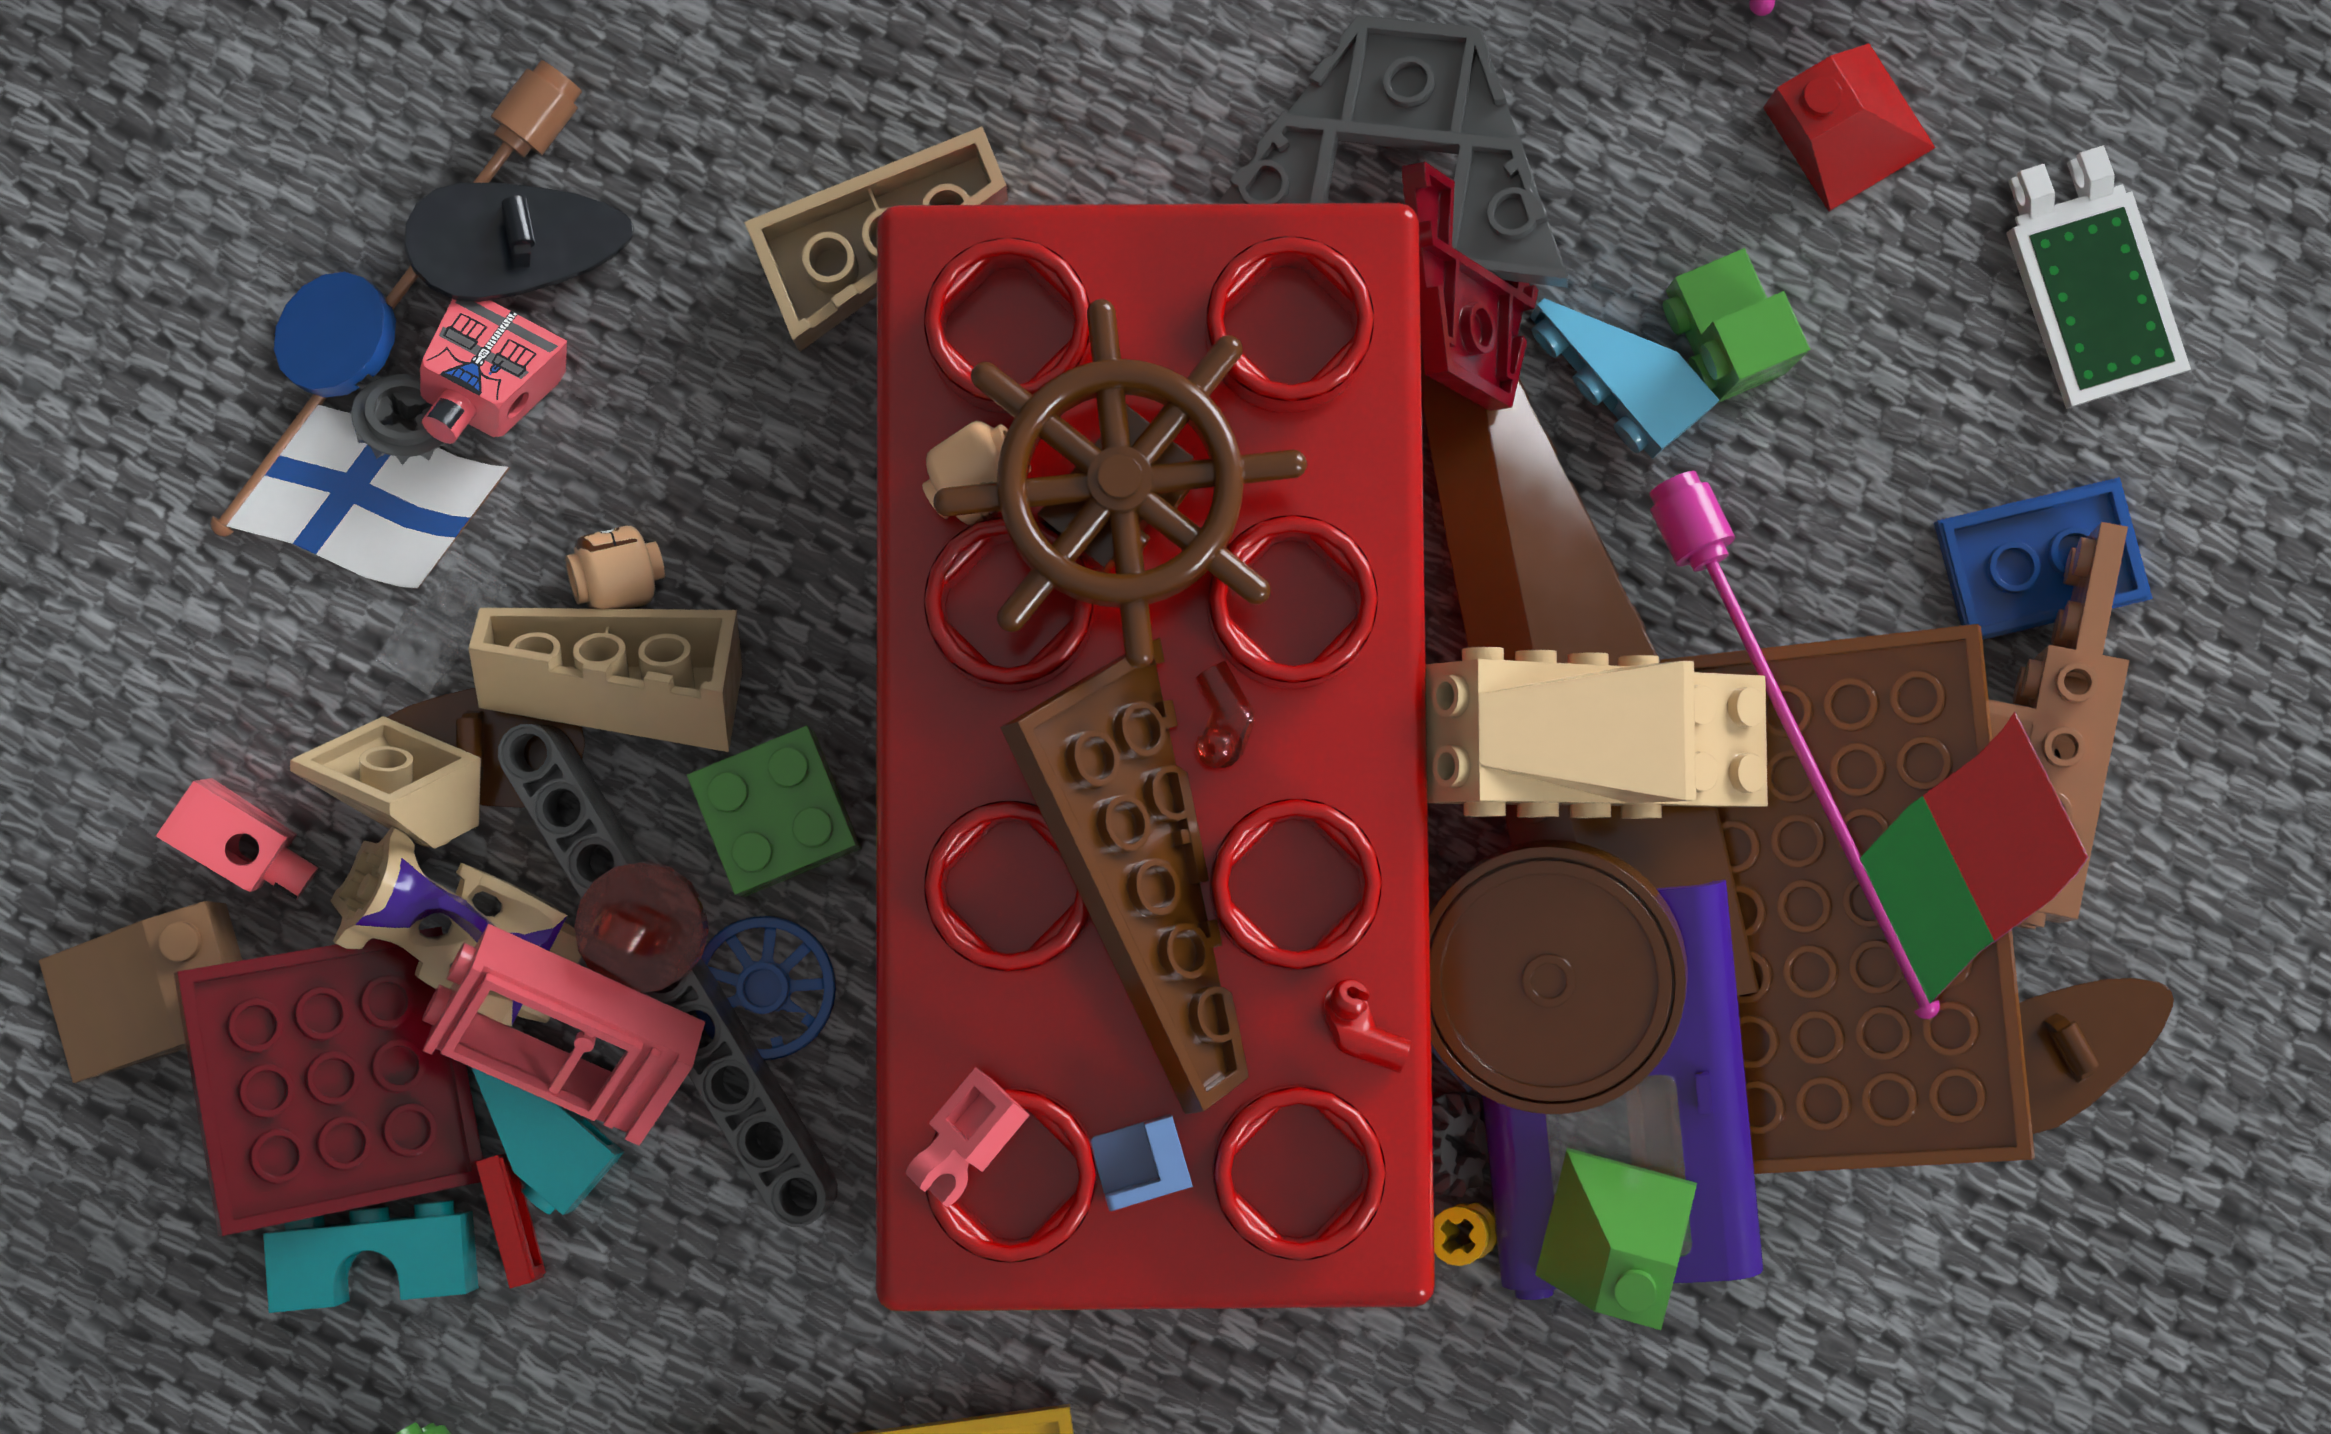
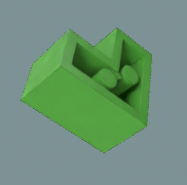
(1733, 326)

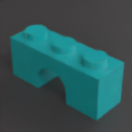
(312, 1260)

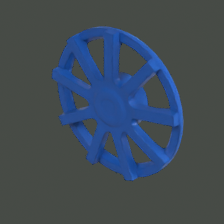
(767, 985)

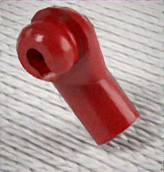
(1356, 1031)

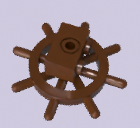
(1119, 484)

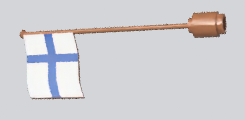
(332, 491)

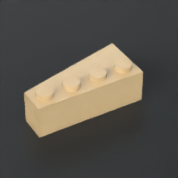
(613, 669)

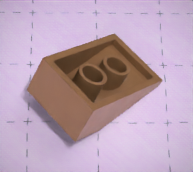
(119, 990)

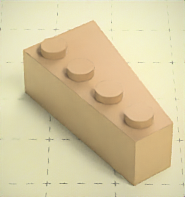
(825, 245)

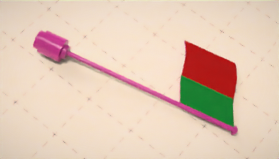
(1960, 857)

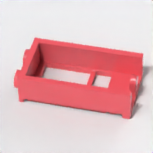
(656, 1036)

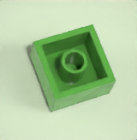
(774, 811)

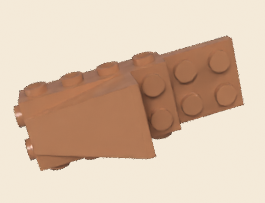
(2074, 700)

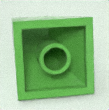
(1616, 1236)

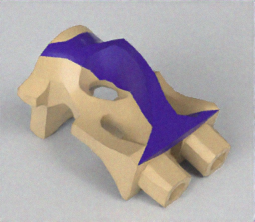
(391, 896)

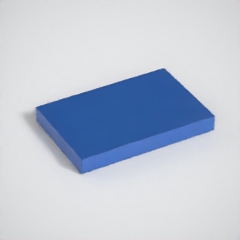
(2013, 557)

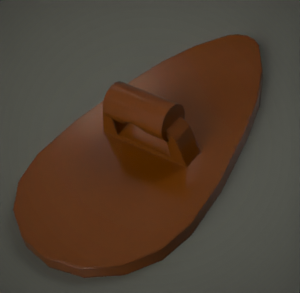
(461, 723)
(2086, 1042)

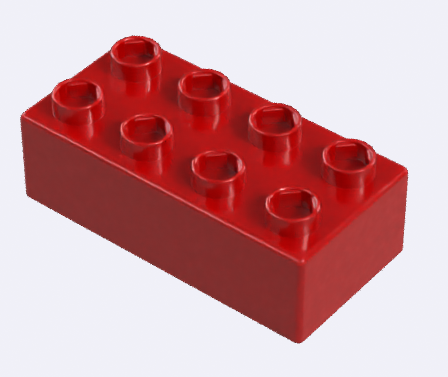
(1310, 842)

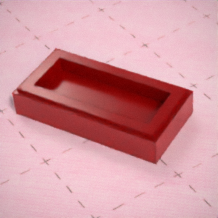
(511, 1221)

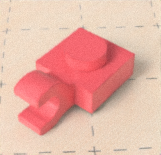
(971, 1130)

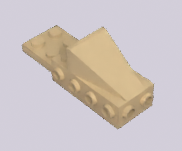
(1591, 735)

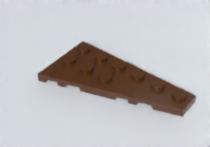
(1134, 849)

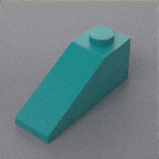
(547, 1145)

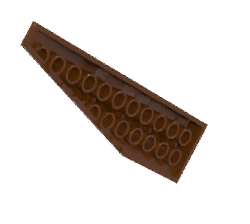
(1542, 580)

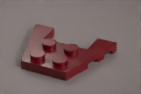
(1465, 310)

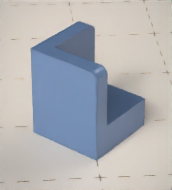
(1140, 1162)

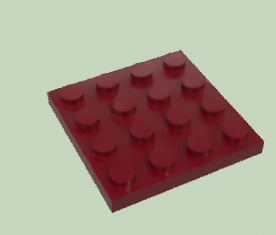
(322, 1084)

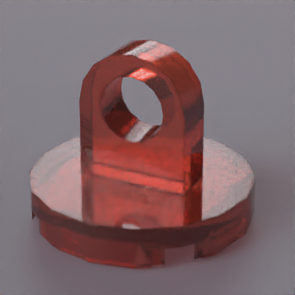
(641, 926)

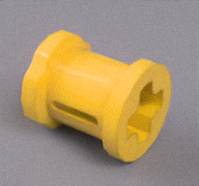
(1482, 1234)

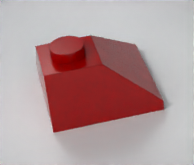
(1847, 124)

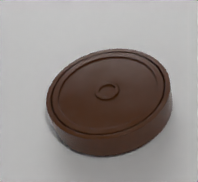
(1554, 977)

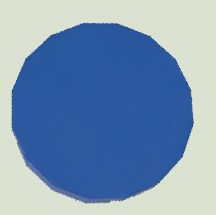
(334, 334)

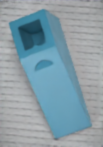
(1638, 380)

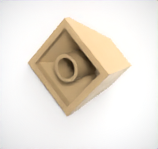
(399, 779)

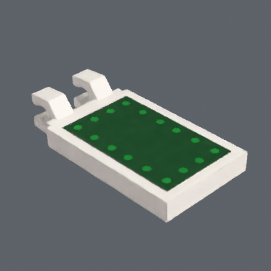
(2093, 283)

